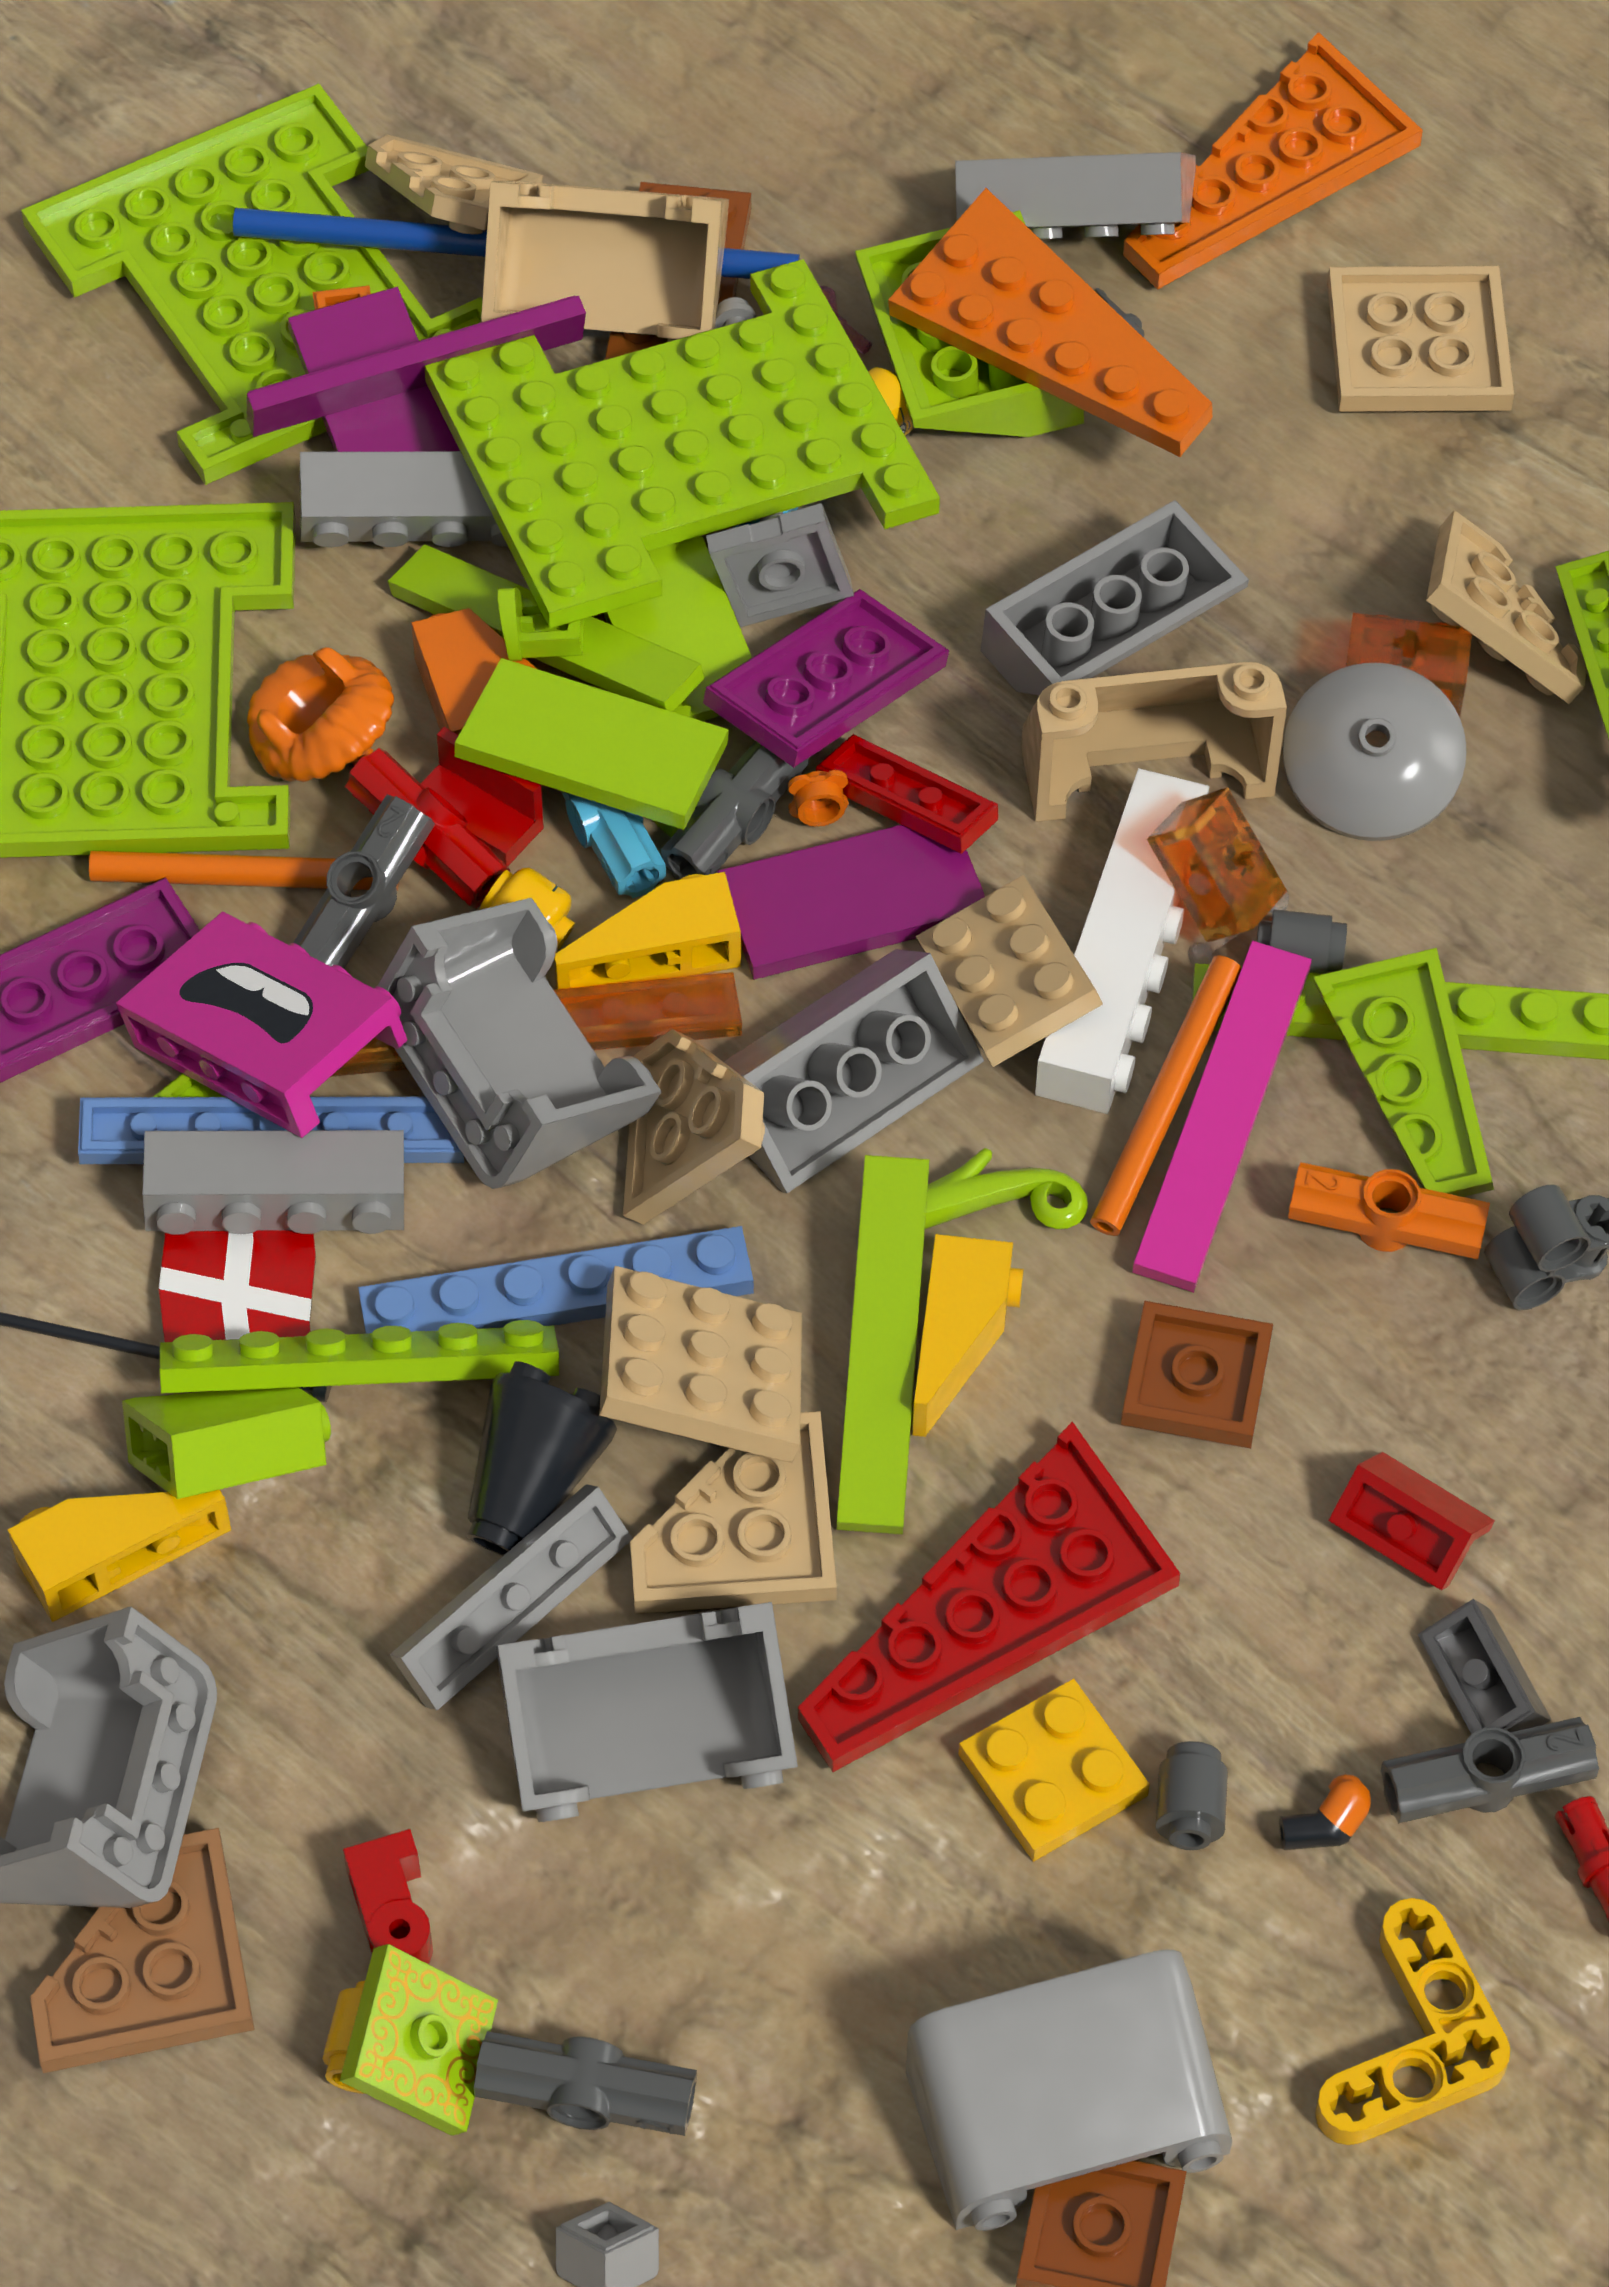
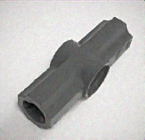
(730, 811)
(381, 853)
(1529, 1758)
(585, 2083)

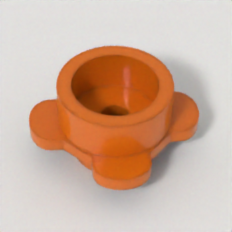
(818, 797)

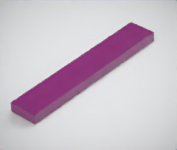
(404, 366)

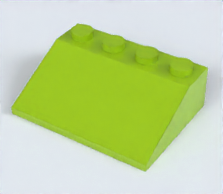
(940, 382)

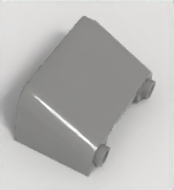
(502, 1048)
(646, 1708)
(109, 1762)
(1065, 2084)

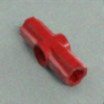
(450, 848)

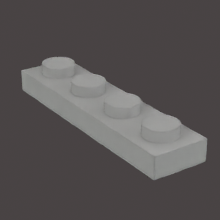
(511, 1596)

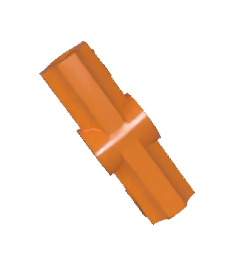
(1354, 1204)

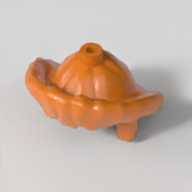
(318, 715)

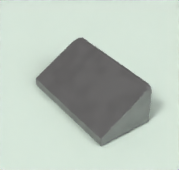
(1482, 1671)

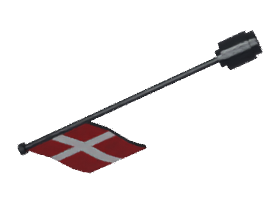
(219, 1289)

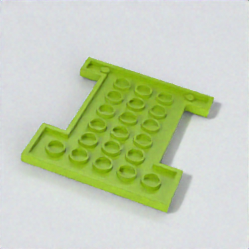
(220, 293)
(673, 443)
(127, 676)

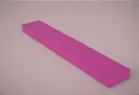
(1222, 1117)

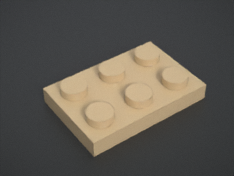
(1009, 970)

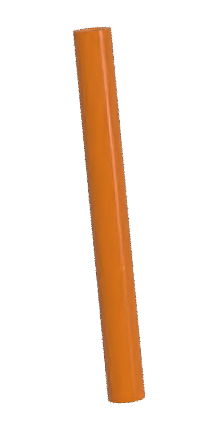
(213, 869)
(1165, 1096)

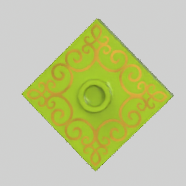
(418, 2039)

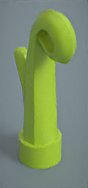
(969, 1192)

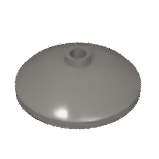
(1368, 788)

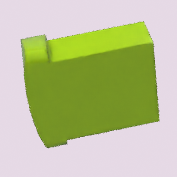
(528, 633)

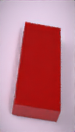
(911, 794)

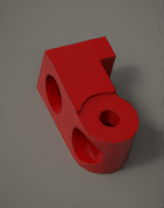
(378, 1881)

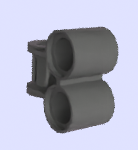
(1549, 1245)

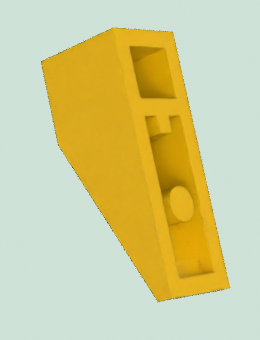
(668, 933)
(963, 1318)
(105, 1542)

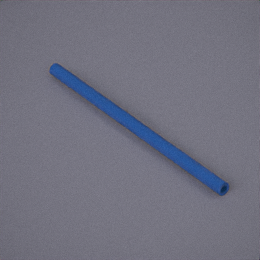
(427, 237)

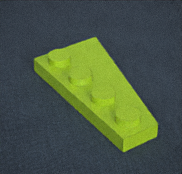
(1410, 1054)

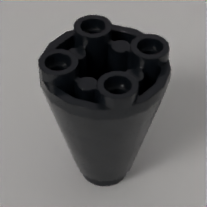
(531, 1454)

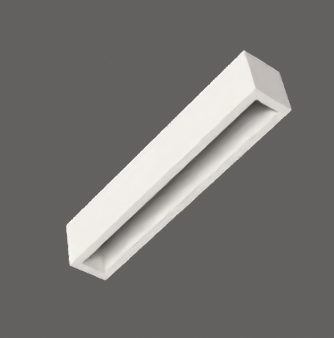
(1120, 954)

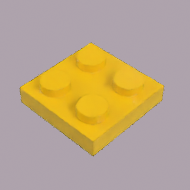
(1053, 1769)

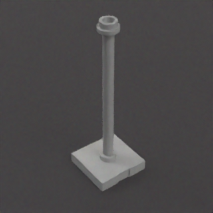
(785, 558)

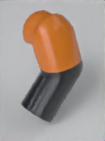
(1334, 1820)

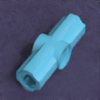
(619, 844)

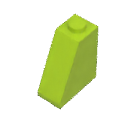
(224, 1437)

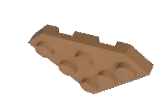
(150, 1971)

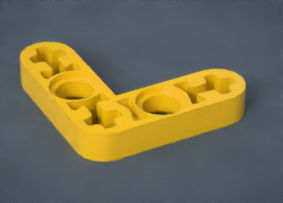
(1445, 2034)

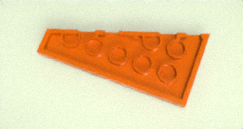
(1279, 157)
(1027, 312)

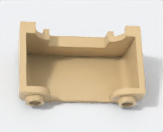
(628, 254)
(1215, 711)

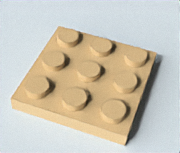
(1420, 338)
(702, 1364)

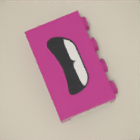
(257, 1019)

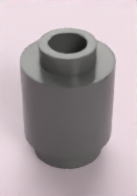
(1307, 936)
(1192, 1795)

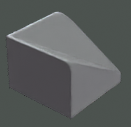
(607, 2249)

